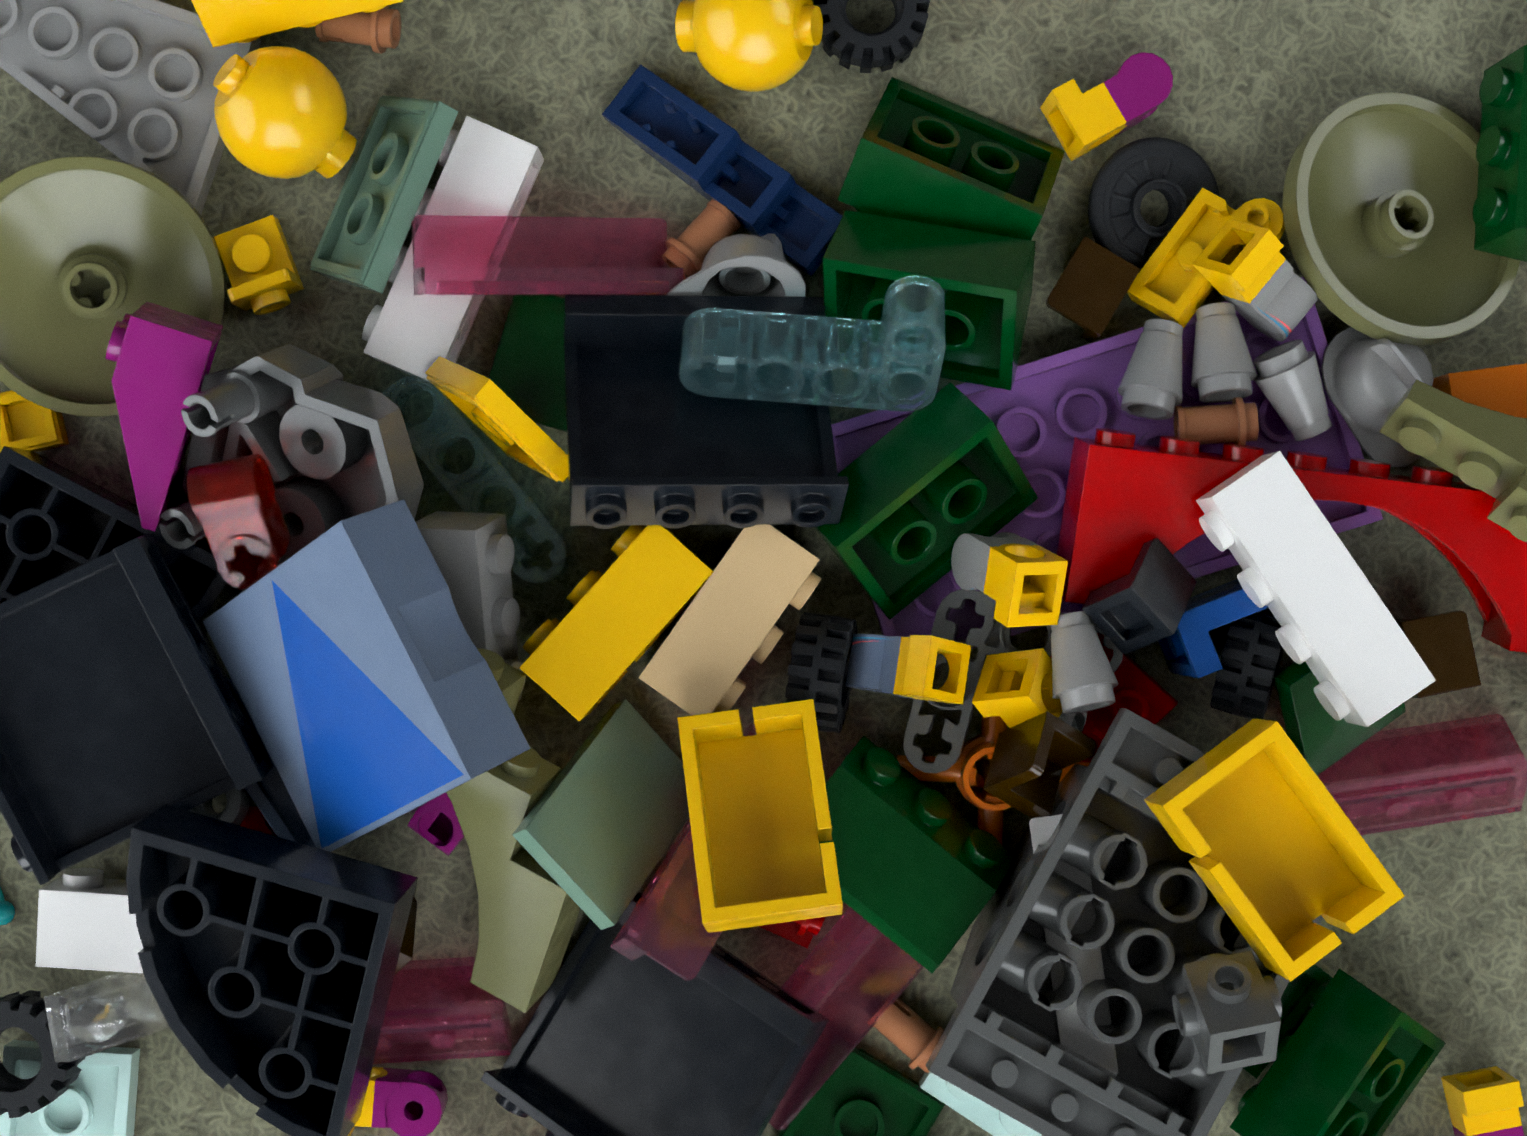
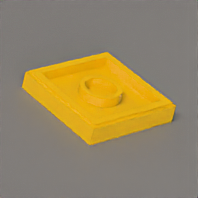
(499, 418)

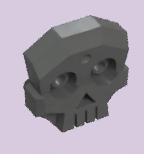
(278, 410)

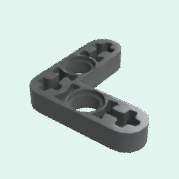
(991, 639)

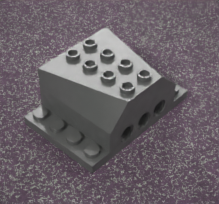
(1148, 924)

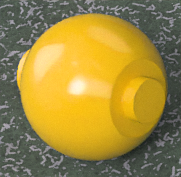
(749, 41)
(282, 113)

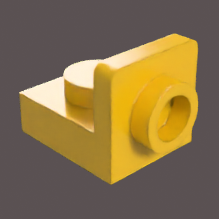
(259, 266)

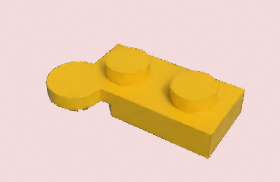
(1169, 281)

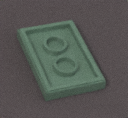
(383, 191)
(609, 815)

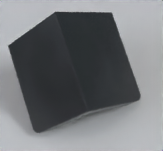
(1144, 602)

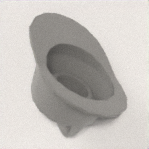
(744, 268)
(1365, 384)

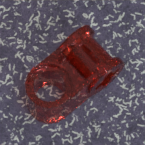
(239, 517)

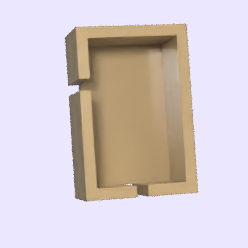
(732, 621)

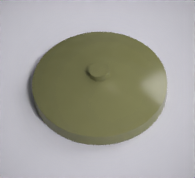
(1387, 222)
(78, 254)

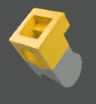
(1258, 279)
(1013, 572)
(1020, 688)

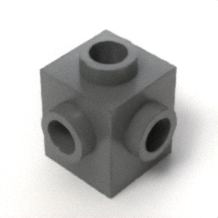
(1229, 1011)

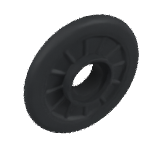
(1124, 182)

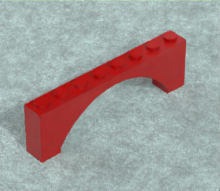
(1137, 492)

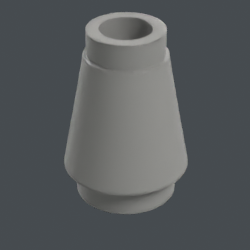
(1220, 355)
(1154, 373)
(1294, 388)
(1080, 666)

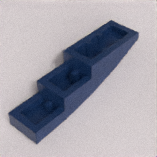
(723, 167)

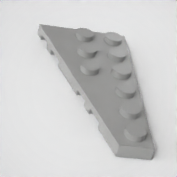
(127, 78)

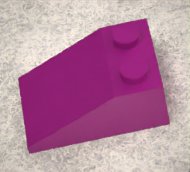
(157, 367)

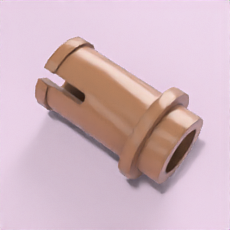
(374, 29)
(697, 239)
(1218, 423)
(909, 1033)

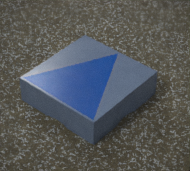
(364, 677)

